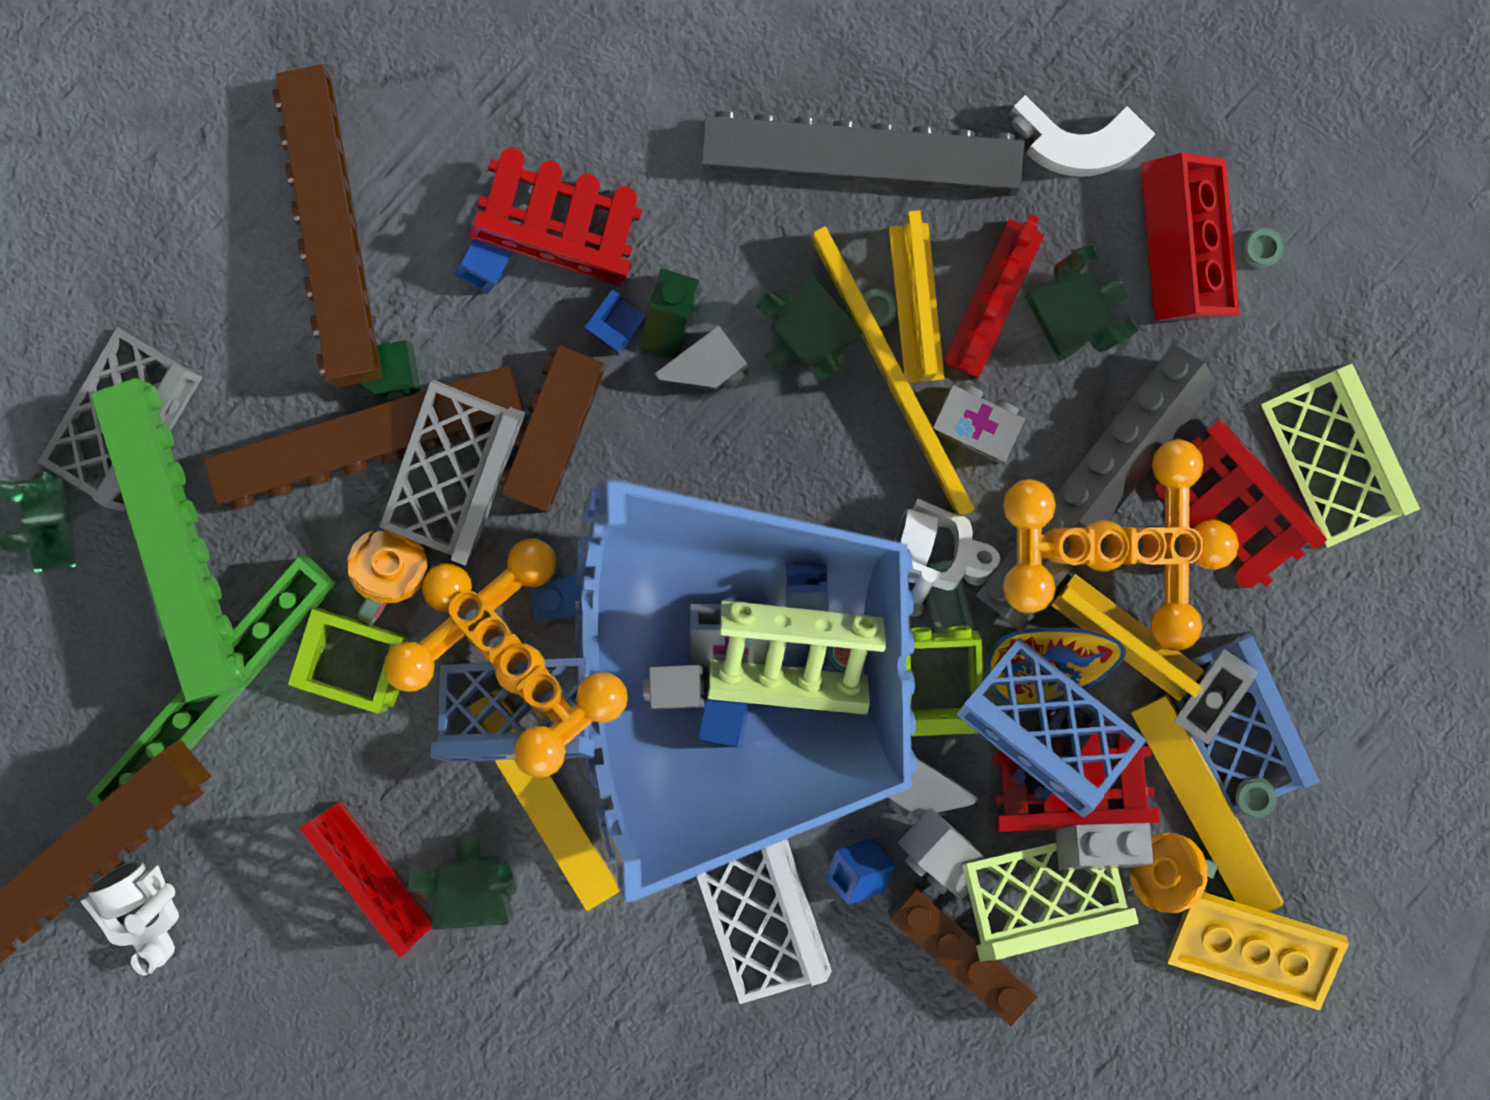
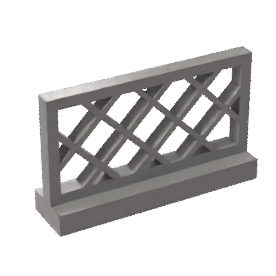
(174, 391)
(484, 483)

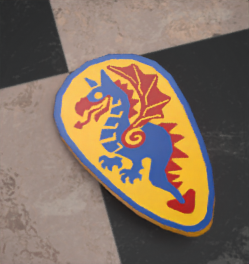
(1078, 653)

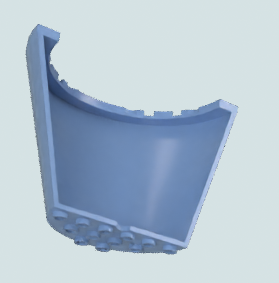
(697, 803)

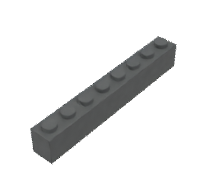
(862, 154)
(1115, 463)

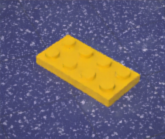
(1257, 950)

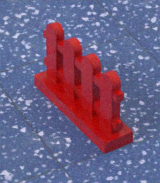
(531, 237)
(994, 296)
(1259, 512)
(1055, 811)

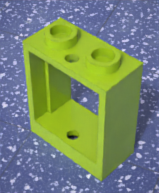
(312, 650)
(945, 720)

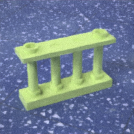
(795, 686)

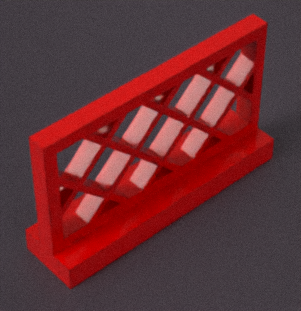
(368, 878)

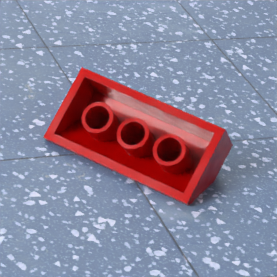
(1189, 237)

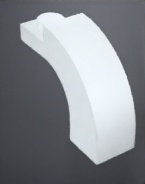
(1077, 153)

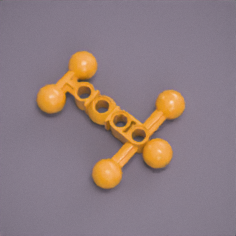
(1210, 545)
(448, 589)

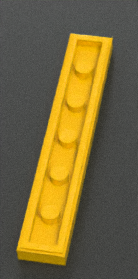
(1206, 805)
(555, 822)

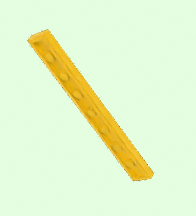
(891, 372)

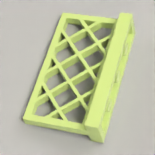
(1371, 439)
(1046, 931)

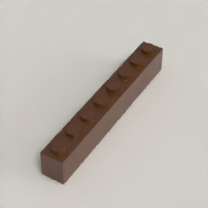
(327, 226)
(350, 442)
(96, 842)

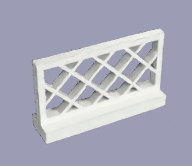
(795, 913)

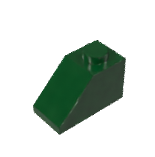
(669, 313)
(398, 371)

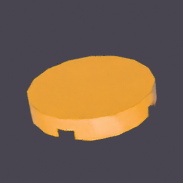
(386, 566)
(1174, 878)

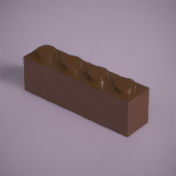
(553, 429)
(957, 952)

